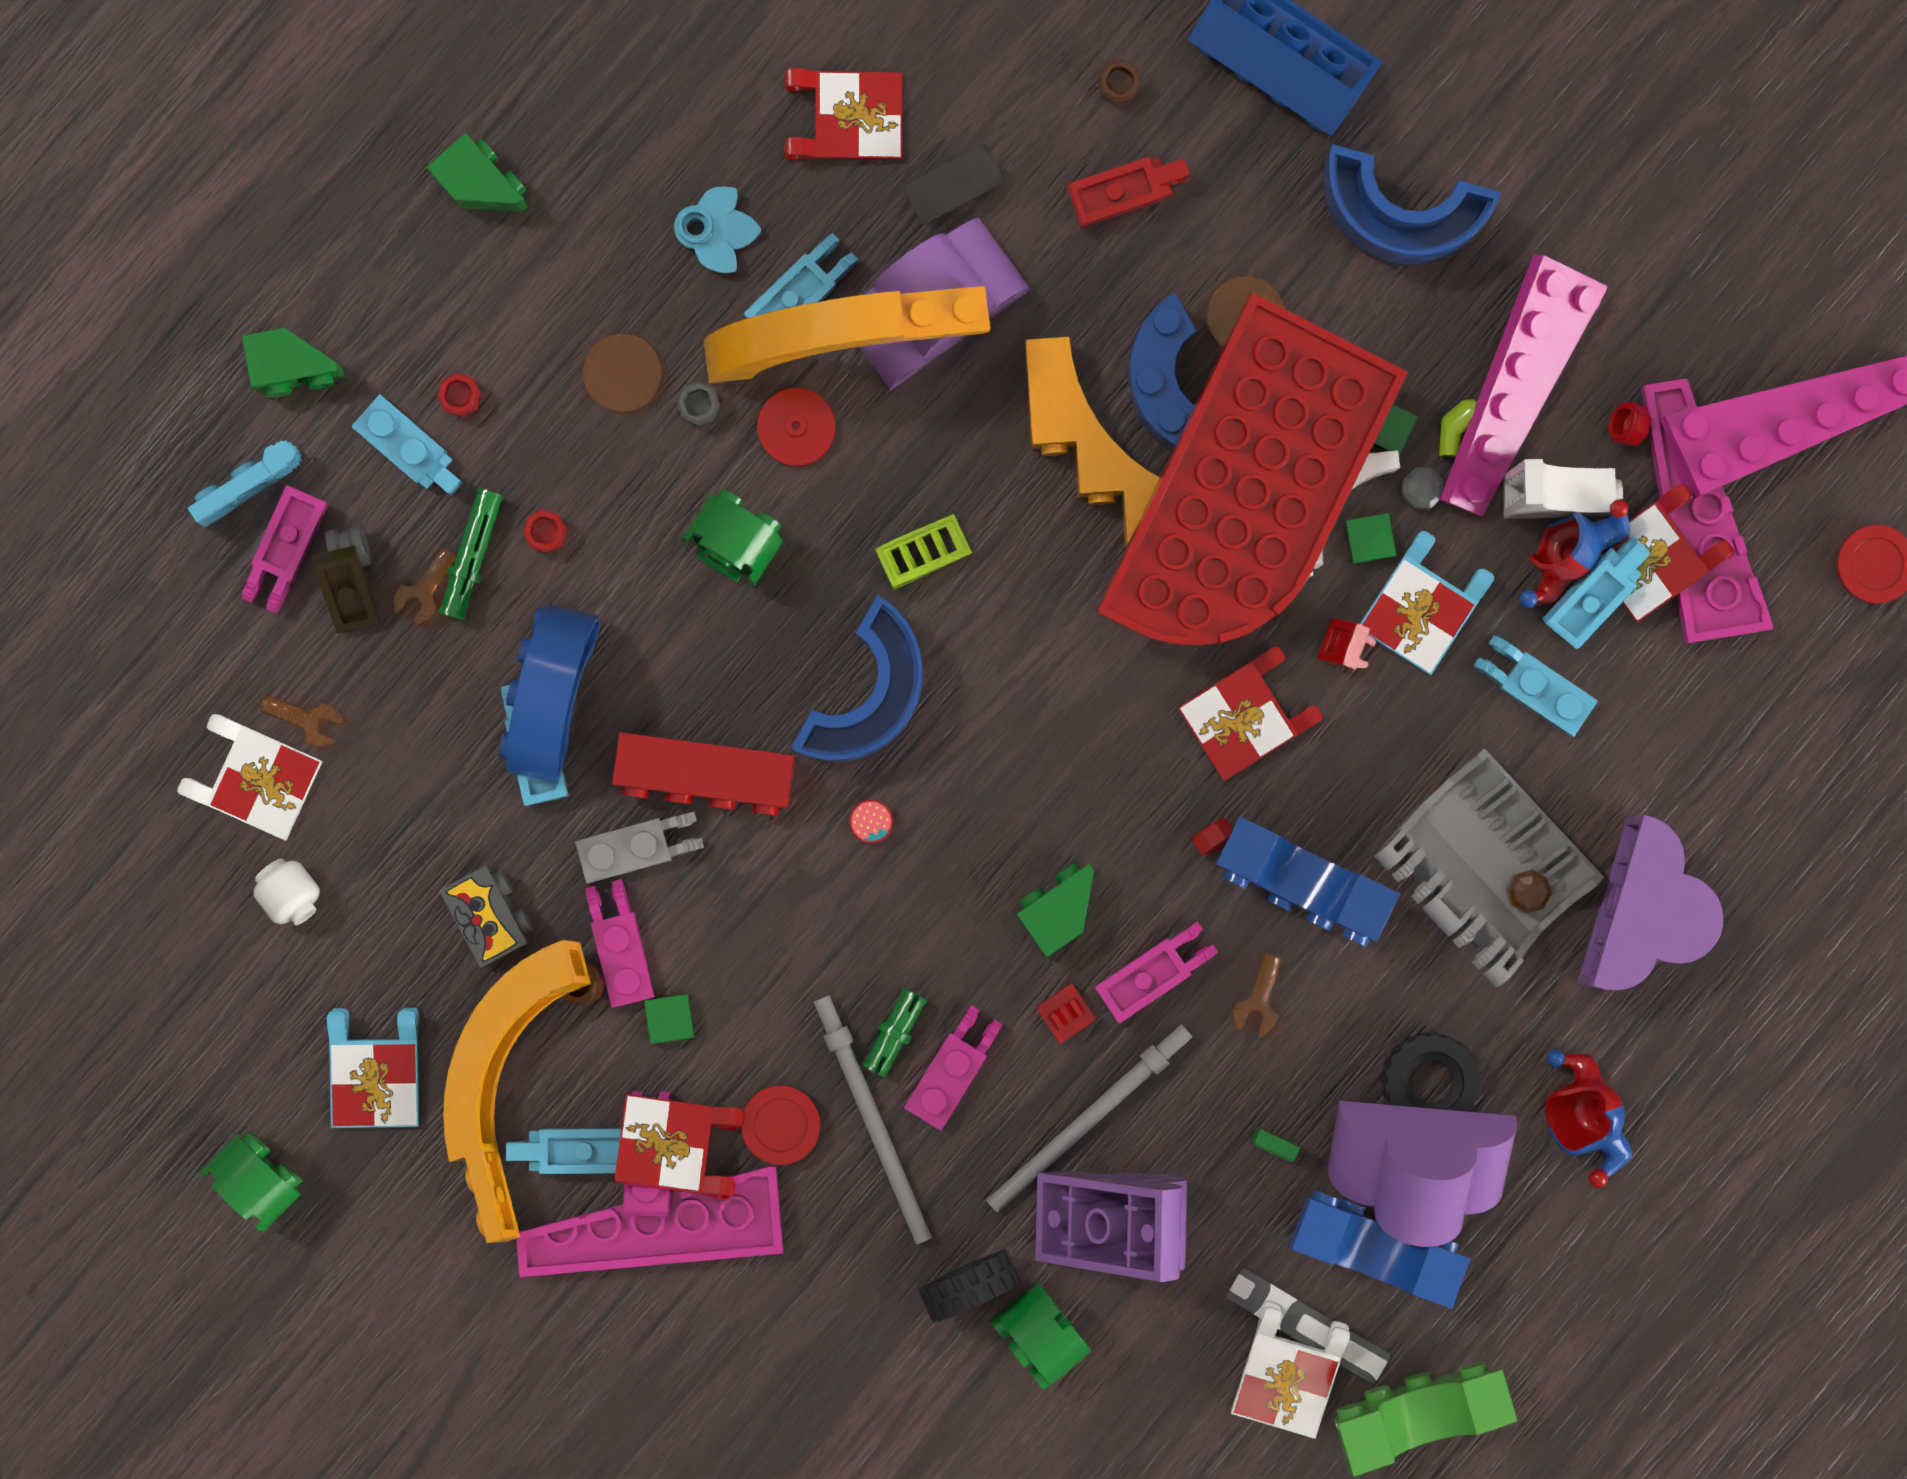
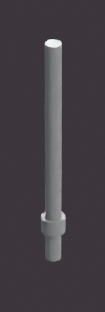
(839, 1040)
(1153, 1061)

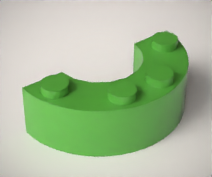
(1422, 1413)

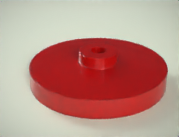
(796, 427)
(1873, 564)
(781, 1125)

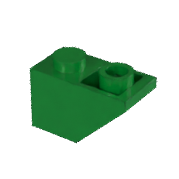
(474, 181)
(284, 361)
(1061, 912)

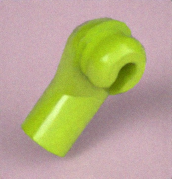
(1453, 426)

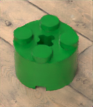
(733, 538)
(251, 1180)
(1040, 1336)

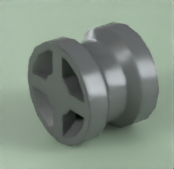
(354, 536)

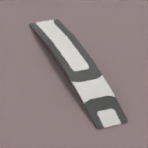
(1307, 1324)

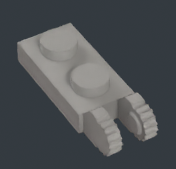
(633, 848)

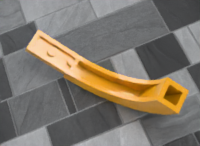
(839, 324)
(477, 1070)

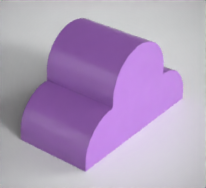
(943, 262)
(1649, 910)
(1420, 1166)
(1113, 1223)

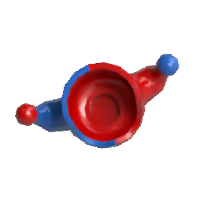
(1572, 550)
(1587, 1115)

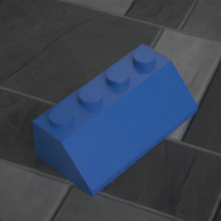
(1287, 56)

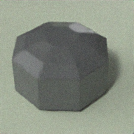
(698, 403)
(1422, 488)

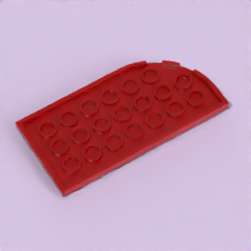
(1252, 481)

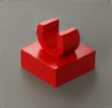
(1345, 644)
(1065, 1013)

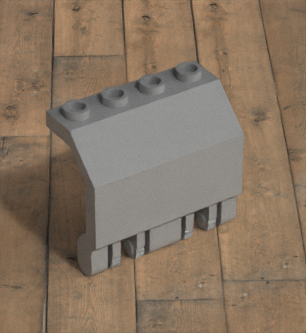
(1465, 851)

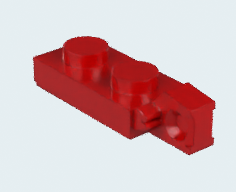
(1124, 189)

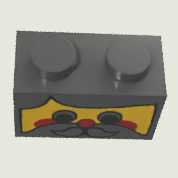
(487, 915)

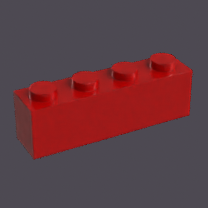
(703, 771)

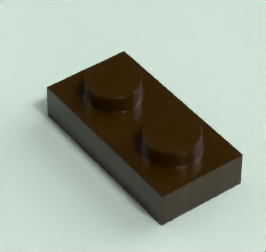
(345, 589)

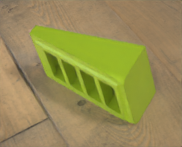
(890, 567)

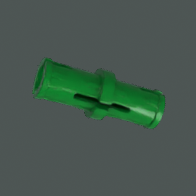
(894, 1032)

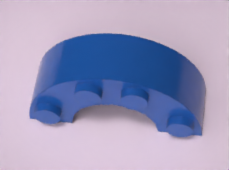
(1391, 231)
(1152, 372)
(547, 691)
(891, 703)
(1307, 882)
(1357, 1242)

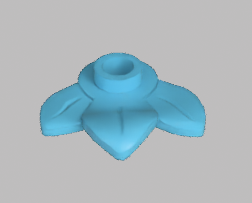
(723, 229)

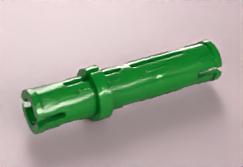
(470, 554)

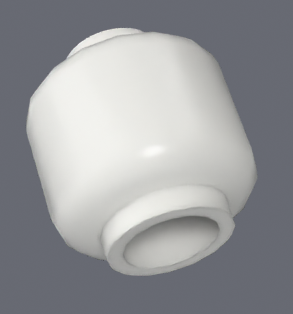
(286, 892)

